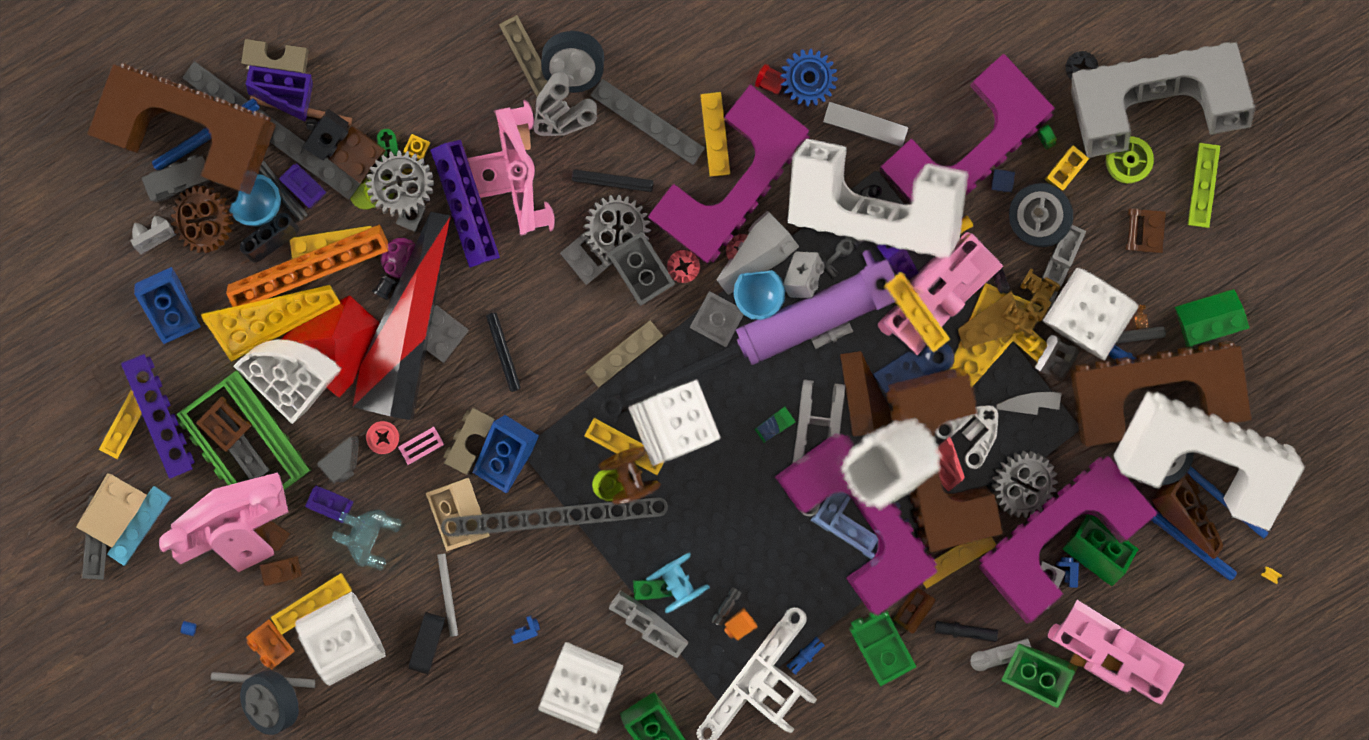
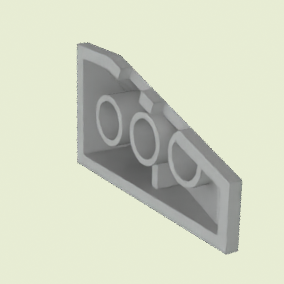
(762, 250)

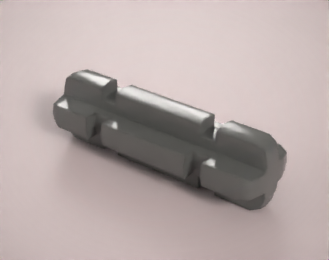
(726, 606)

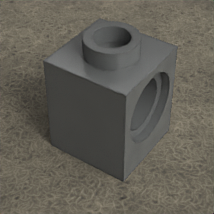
(414, 224)

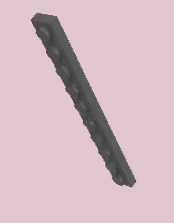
(281, 136)

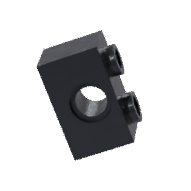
(330, 124)

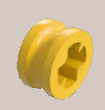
(1271, 575)

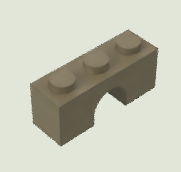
(256, 55)
(459, 456)

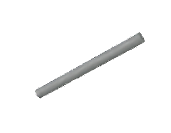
(297, 682)

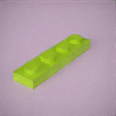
(1203, 185)

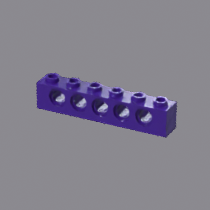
(465, 203)
(172, 466)

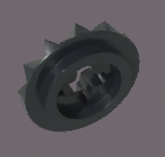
(1076, 59)

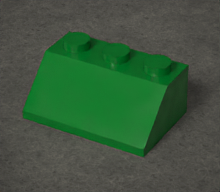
(1211, 317)
(1099, 550)

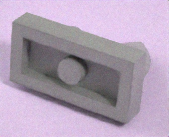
(147, 239)

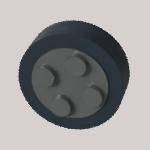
(269, 702)

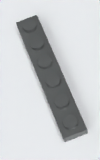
(647, 122)

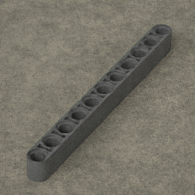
(606, 515)

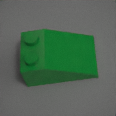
(1040, 674)
(650, 720)

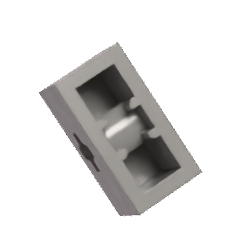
(803, 275)

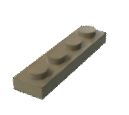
(524, 52)
(624, 353)

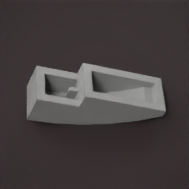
(1030, 402)

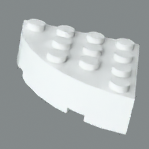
(288, 375)

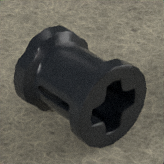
(384, 287)

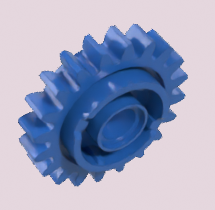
(795, 77)

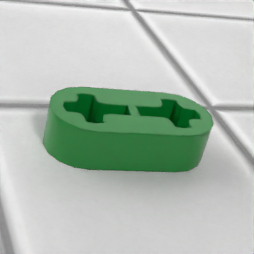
(1047, 137)
(392, 142)

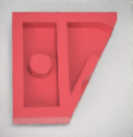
(949, 464)

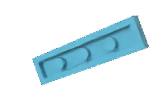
(139, 525)

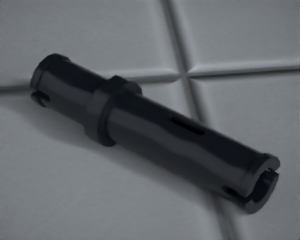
(974, 632)

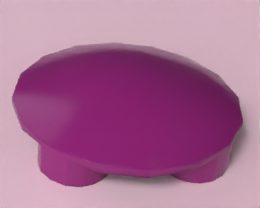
(397, 256)

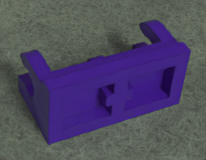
(302, 185)
(899, 261)
(328, 503)

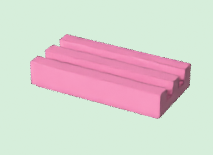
(436, 437)

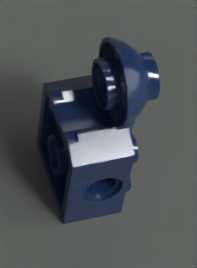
(913, 366)

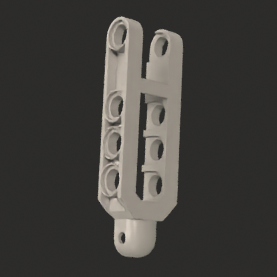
(804, 419)

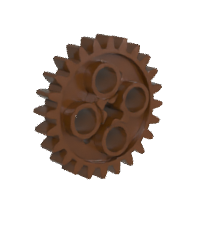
(205, 238)

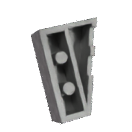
(175, 179)

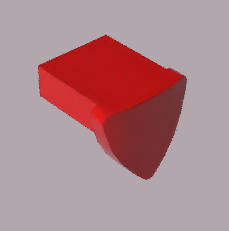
(769, 79)

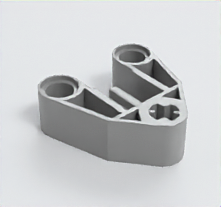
(554, 116)

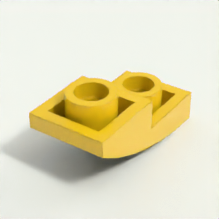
(415, 146)

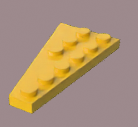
(251, 324)
(980, 357)

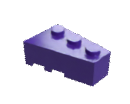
(281, 89)

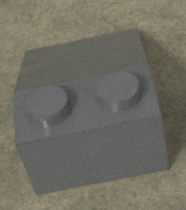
(641, 268)

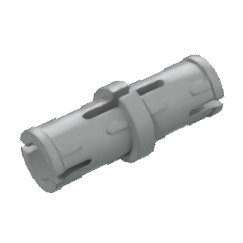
(832, 335)

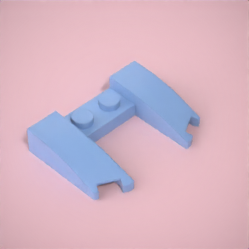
(831, 519)

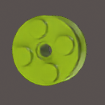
(1131, 172)

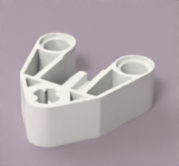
(984, 442)

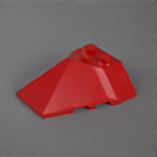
(341, 336)

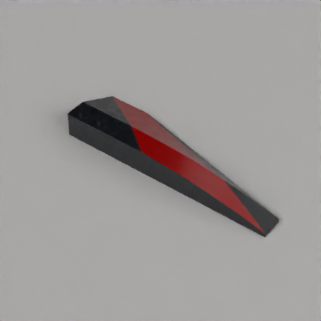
(396, 356)

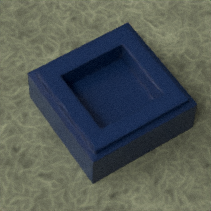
(1003, 181)

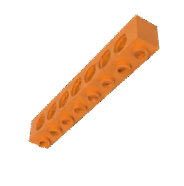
(308, 267)

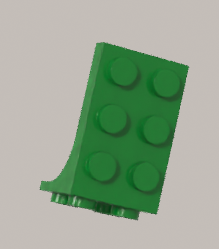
(882, 647)

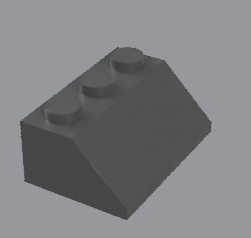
(341, 461)

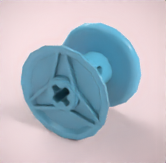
(678, 582)

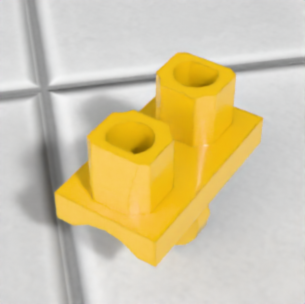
(1032, 346)

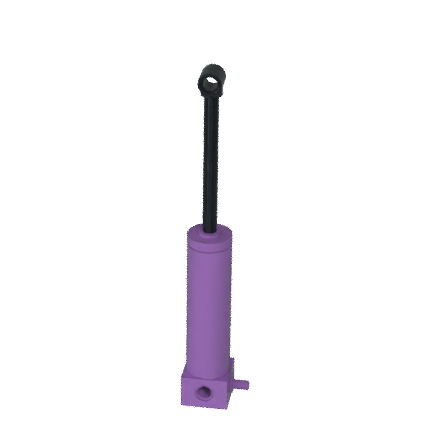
(785, 328)

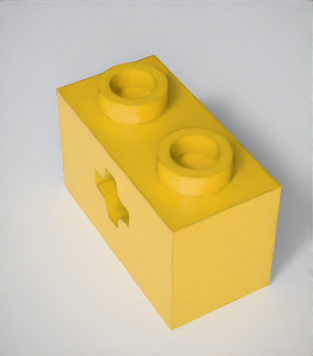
(1066, 168)

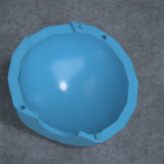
(258, 206)
(759, 294)

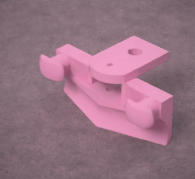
(505, 165)
(962, 275)
(226, 522)
(1095, 636)

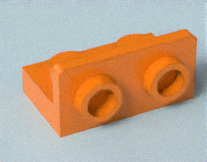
(269, 644)

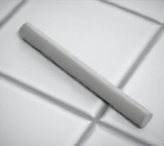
(447, 595)

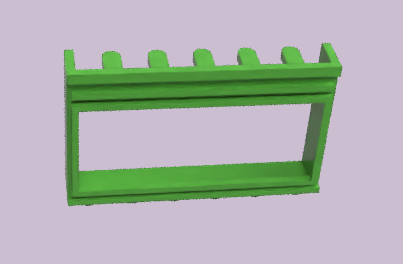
(262, 422)

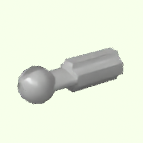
(996, 656)

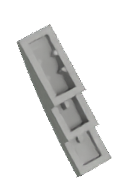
(865, 124)
(1063, 258)
(649, 623)

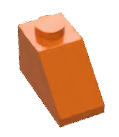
(739, 624)

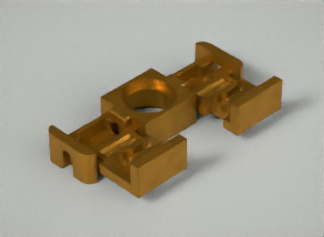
(1042, 296)

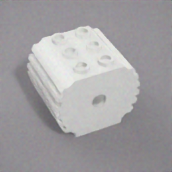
(1090, 313)
(674, 422)
(892, 463)
(340, 638)
(580, 687)

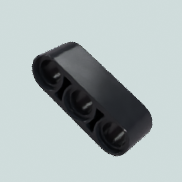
(269, 237)
(426, 643)

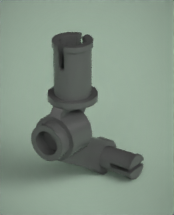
(843, 249)

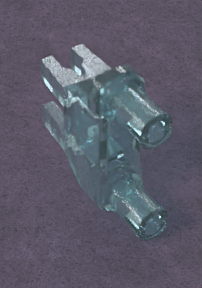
(364, 534)

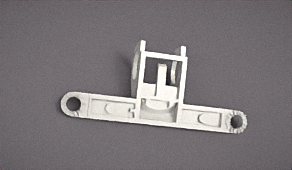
(758, 680)

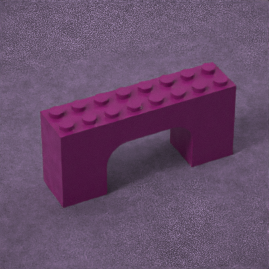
(1016, 112)
(774, 139)
(1100, 493)
(900, 557)

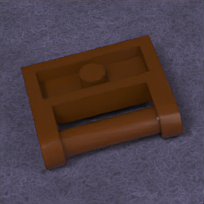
(1152, 231)
(219, 429)

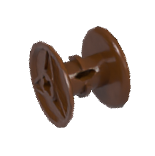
(629, 475)

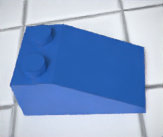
(166, 305)
(504, 453)

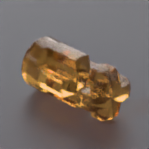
(1141, 319)

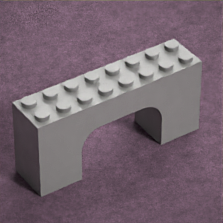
(1207, 74)

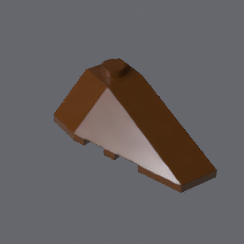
(864, 398)
(1183, 509)

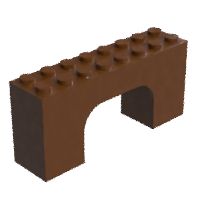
(136, 97)
(1104, 386)
(941, 516)

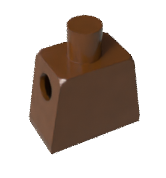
(280, 570)

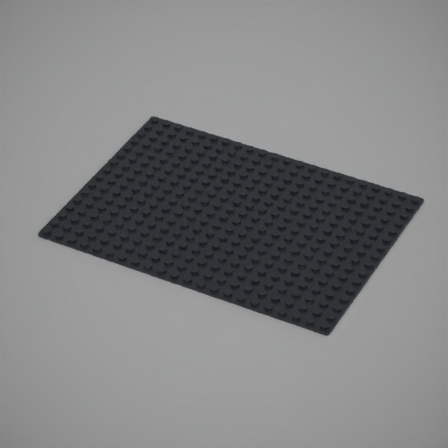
(726, 492)

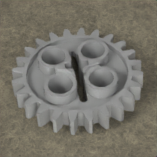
(395, 166)
(598, 226)
(1034, 466)

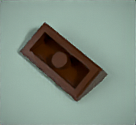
(914, 610)

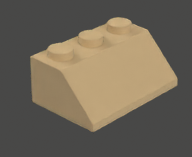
(455, 501)

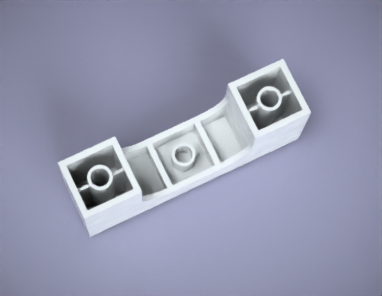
(826, 203)
(1169, 428)

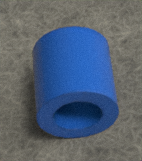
(188, 628)

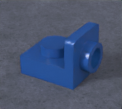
(1071, 574)
(523, 633)

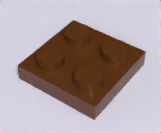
(357, 154)

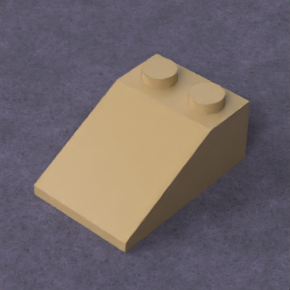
(111, 510)

